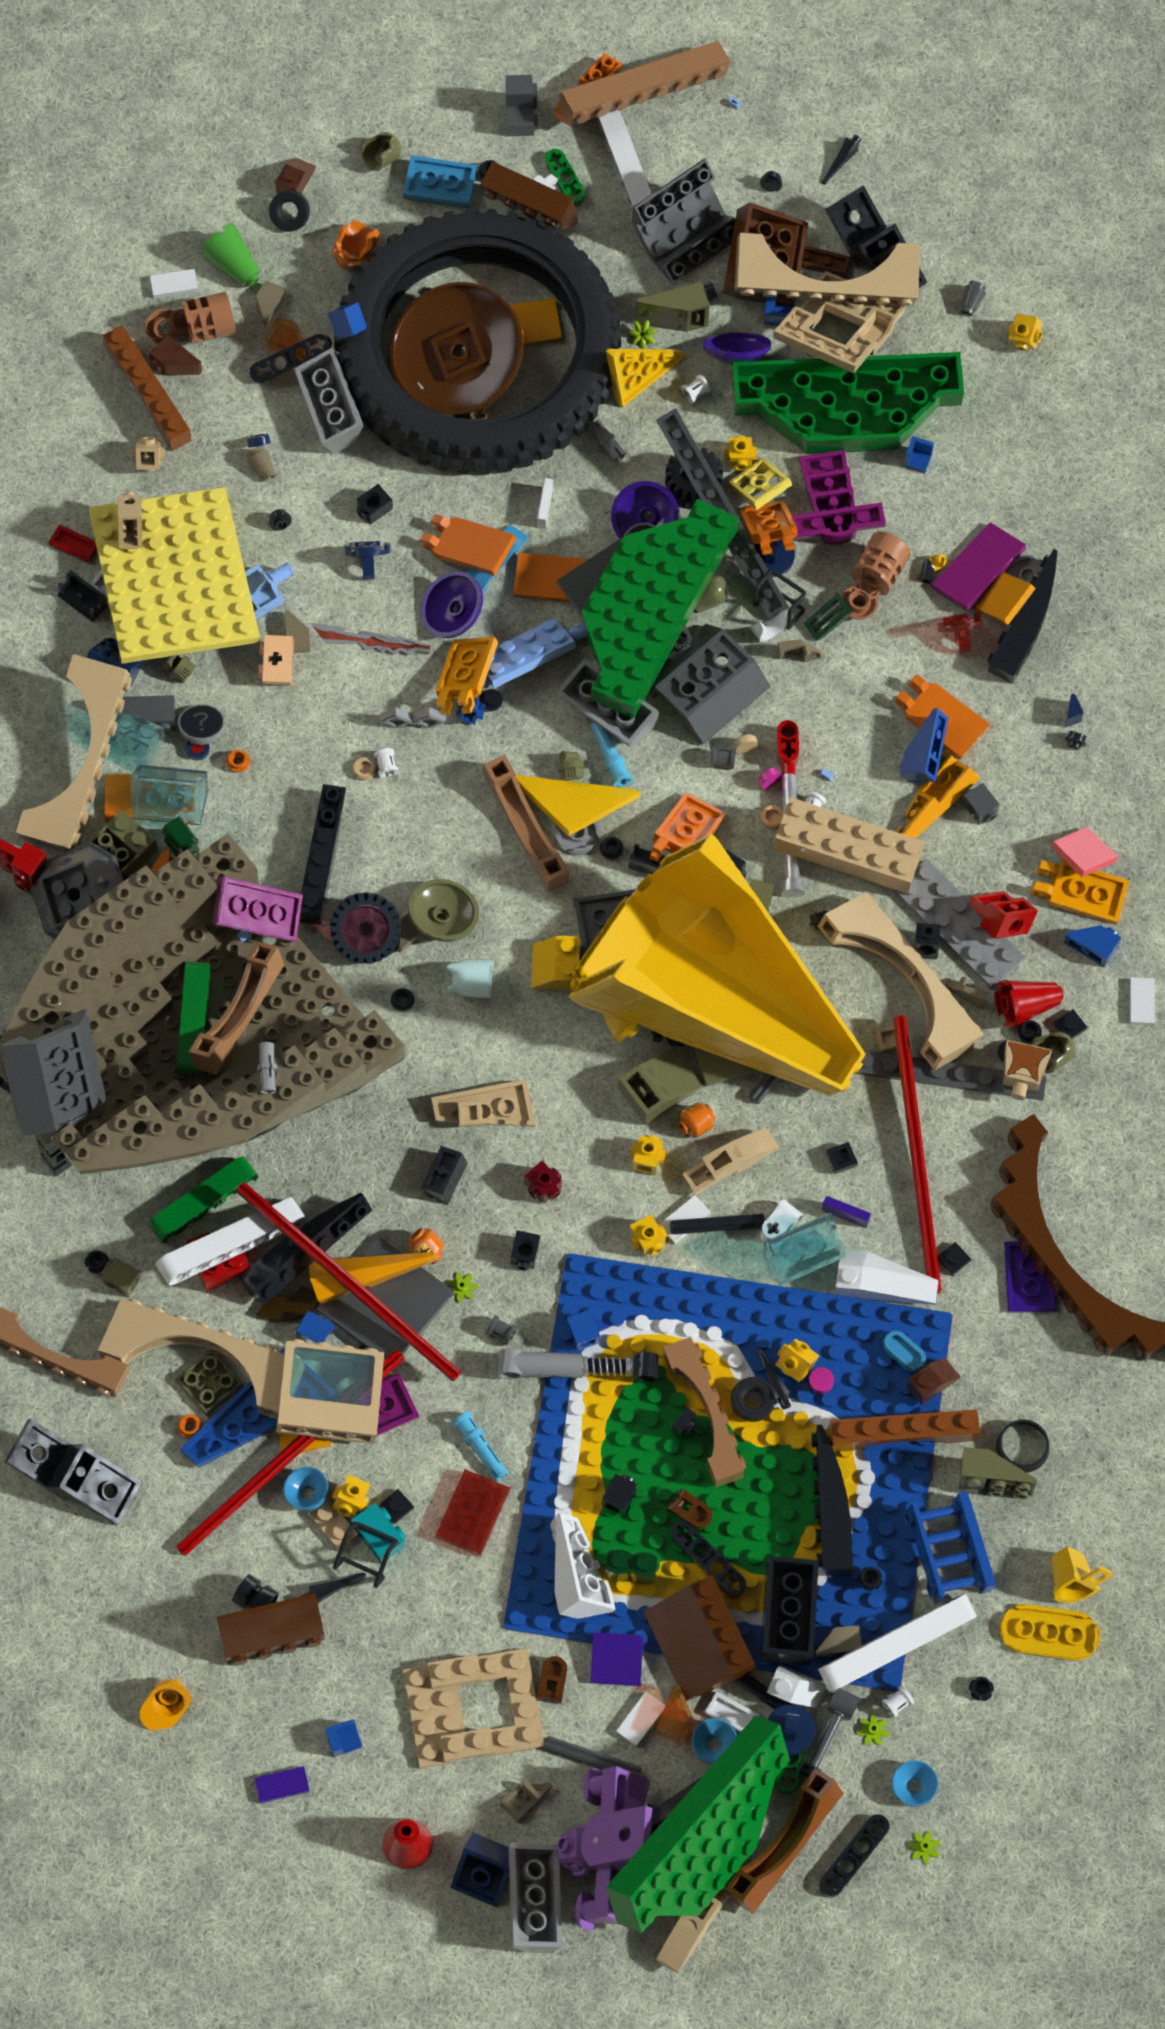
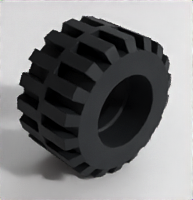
(682, 490)

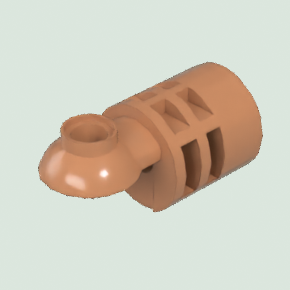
(200, 317)
(875, 573)

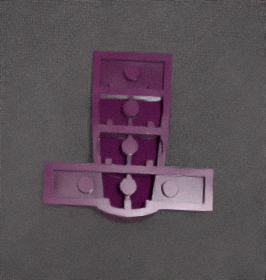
(832, 501)

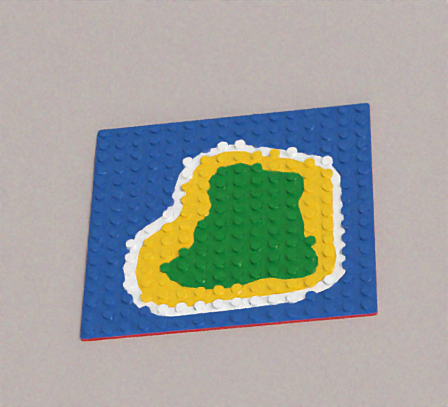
(625, 1427)

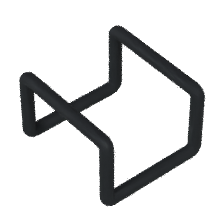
(790, 622)
(379, 1575)

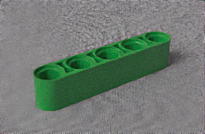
(192, 1013)
(201, 1199)

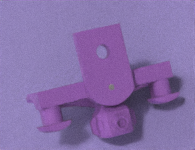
(607, 1838)

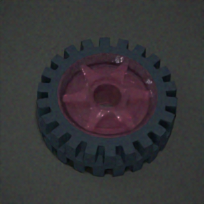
(360, 946)

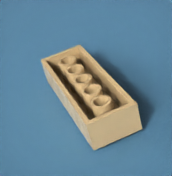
(848, 845)

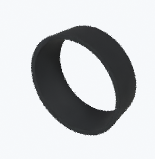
(1029, 1467)

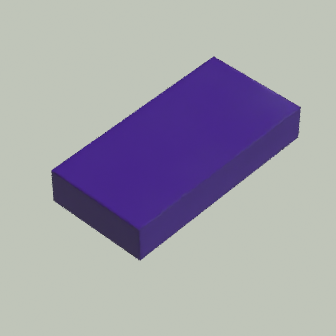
(846, 1211)
(282, 1784)

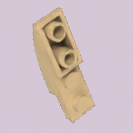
(730, 1158)
(689, 1933)

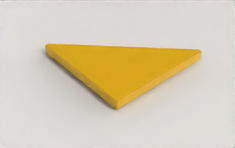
(637, 369)
(575, 803)

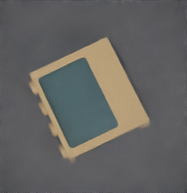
(330, 1391)

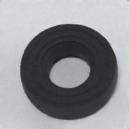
(301, 204)
(745, 1412)

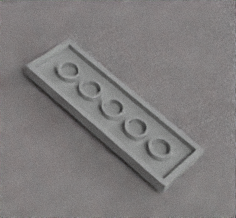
(940, 902)

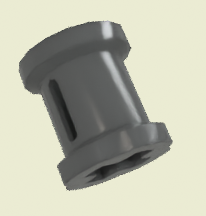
(722, 757)
(501, 1330)

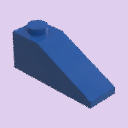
(925, 750)

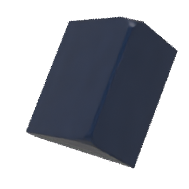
(1074, 712)

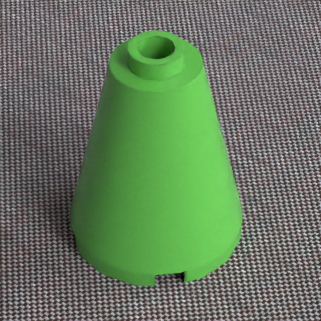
(231, 255)

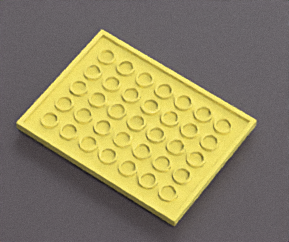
(185, 582)

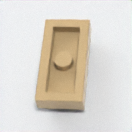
(332, 1524)

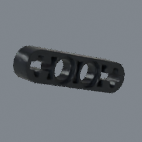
(289, 355)
(706, 1561)
(854, 1856)

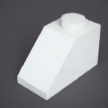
(796, 1687)

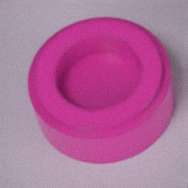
(769, 778)
(821, 1380)

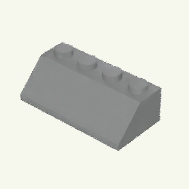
(330, 401)
(577, 693)
(535, 1898)

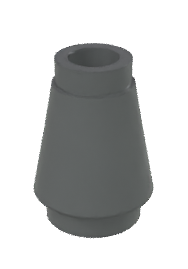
(972, 297)

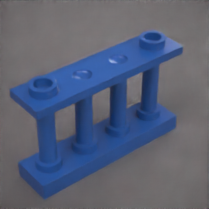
(968, 1531)

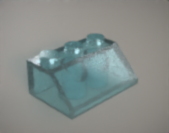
(133, 742)
(168, 793)
(803, 1249)

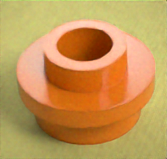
(238, 754)
(186, 1420)

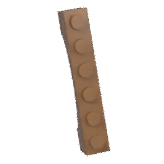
(519, 814)
(261, 971)
(684, 1361)
(103, 1374)

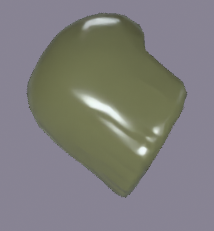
(370, 147)
(714, 594)
(1063, 1044)

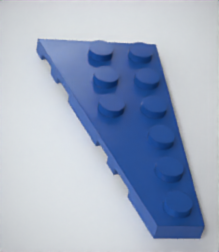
(229, 1428)

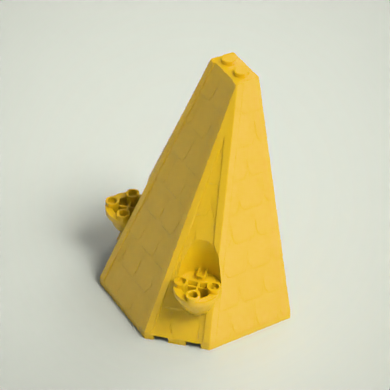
(714, 972)

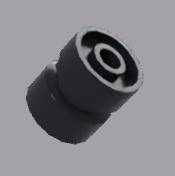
(246, 1589)

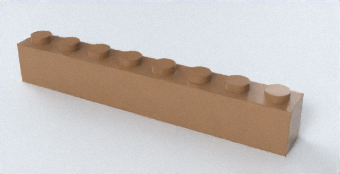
(643, 83)

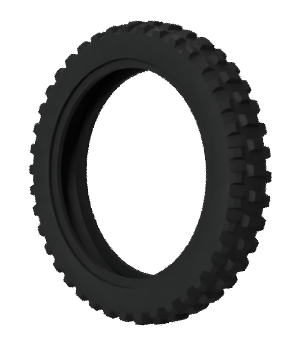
(486, 442)

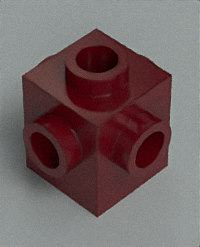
(543, 1182)

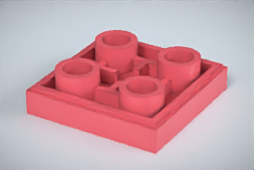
(1084, 852)

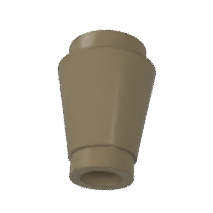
(261, 462)

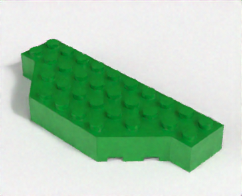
(838, 410)
(649, 599)
(704, 1834)

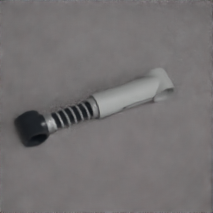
(516, 1363)

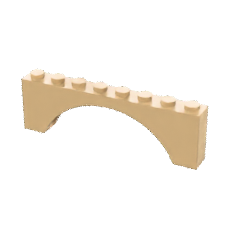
(762, 272)
(61, 819)
(867, 927)
(141, 1329)

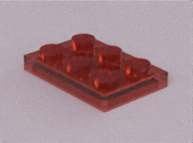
(472, 1512)

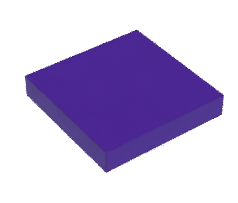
(616, 1659)

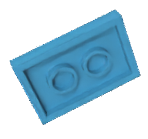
(440, 181)

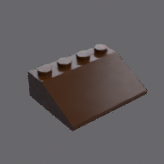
(529, 196)
(783, 235)
(271, 1629)
(699, 1638)

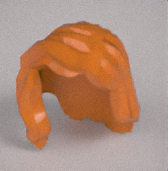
(356, 240)

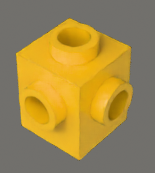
(1025, 332)
(740, 453)
(647, 1154)
(647, 1236)
(796, 1359)
(350, 1497)

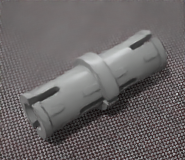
(607, 440)
(267, 1068)

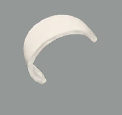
(770, 628)

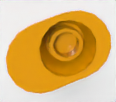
(165, 1705)

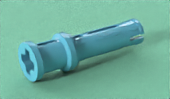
(614, 762)
(474, 1437)

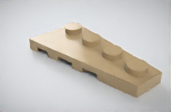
(500, 1104)

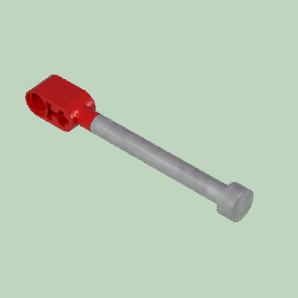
(792, 885)

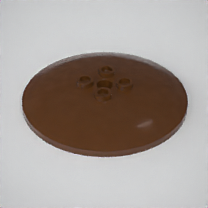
(449, 319)

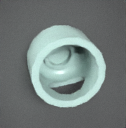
(471, 978)

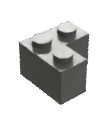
(520, 102)

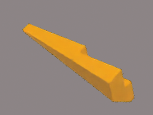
(936, 797)
(366, 1270)

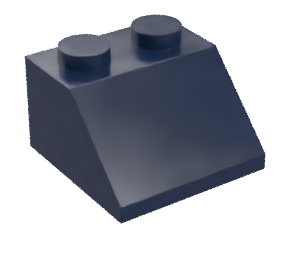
(483, 1870)

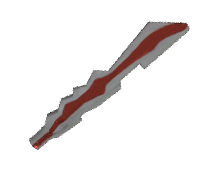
(370, 640)

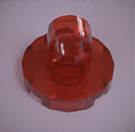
(959, 625)

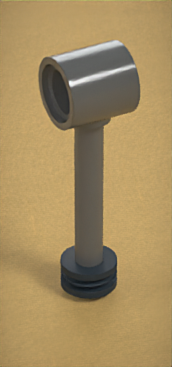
(843, 1707)

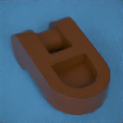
(699, 1513)
(553, 1671)

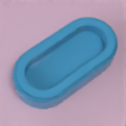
(904, 1351)

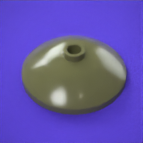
(444, 900)

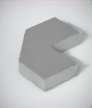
(425, 718)

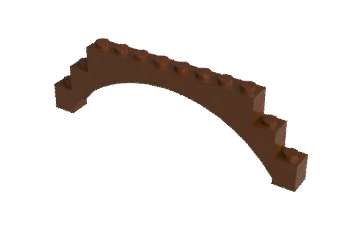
(1023, 1219)

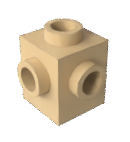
(148, 461)

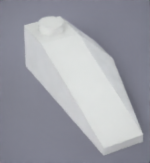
(877, 1278)
(577, 1581)

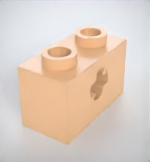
(282, 672)

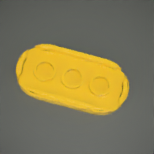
(1049, 1632)

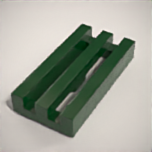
(834, 623)

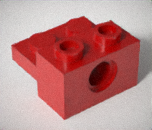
(22, 863)
(1003, 914)
(221, 1273)

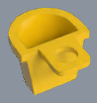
(1073, 1576)

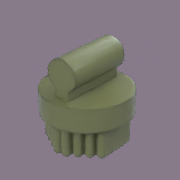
(179, 666)
(571, 766)

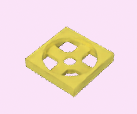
(769, 491)

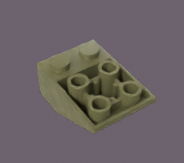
(676, 308)
(127, 842)
(659, 1084)
(983, 1464)

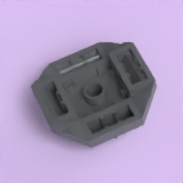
(82, 869)

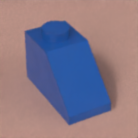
(1094, 942)

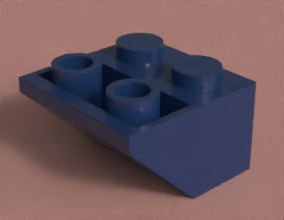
(107, 652)

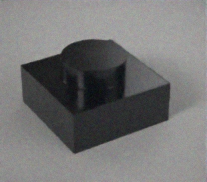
(1070, 1024)
(841, 1157)
(954, 1258)
(684, 1424)
(397, 1506)

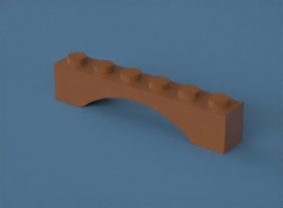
(158, 403)
(872, 1431)
(812, 1806)

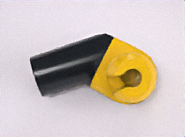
(930, 566)

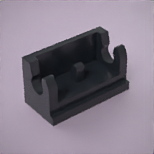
(82, 596)
(641, 862)
(444, 1174)

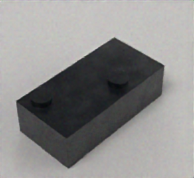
(789, 1610)

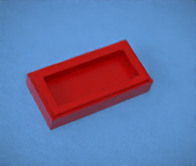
(73, 544)

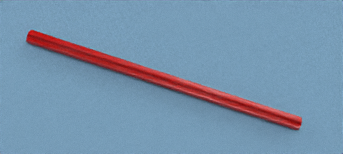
(916, 1149)
(348, 1281)
(262, 1477)

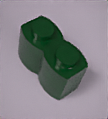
(180, 837)
(636, 1567)

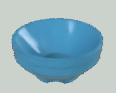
(306, 1478)
(709, 1729)
(915, 1770)

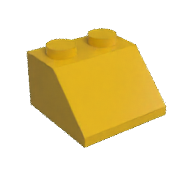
(554, 962)

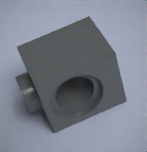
(981, 804)

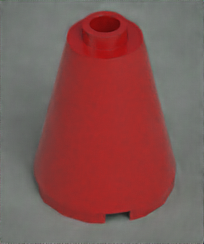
(1025, 999)
(407, 1843)

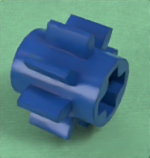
(476, 713)

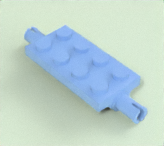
(264, 587)
(531, 651)

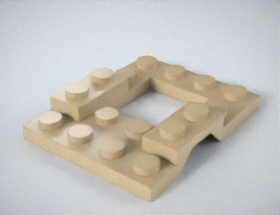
(875, 321)
(438, 1712)

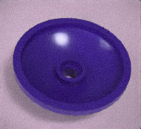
(736, 346)
(637, 500)
(444, 599)

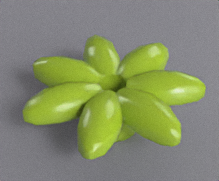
(637, 333)
(465, 1290)
(867, 1730)
(924, 1852)

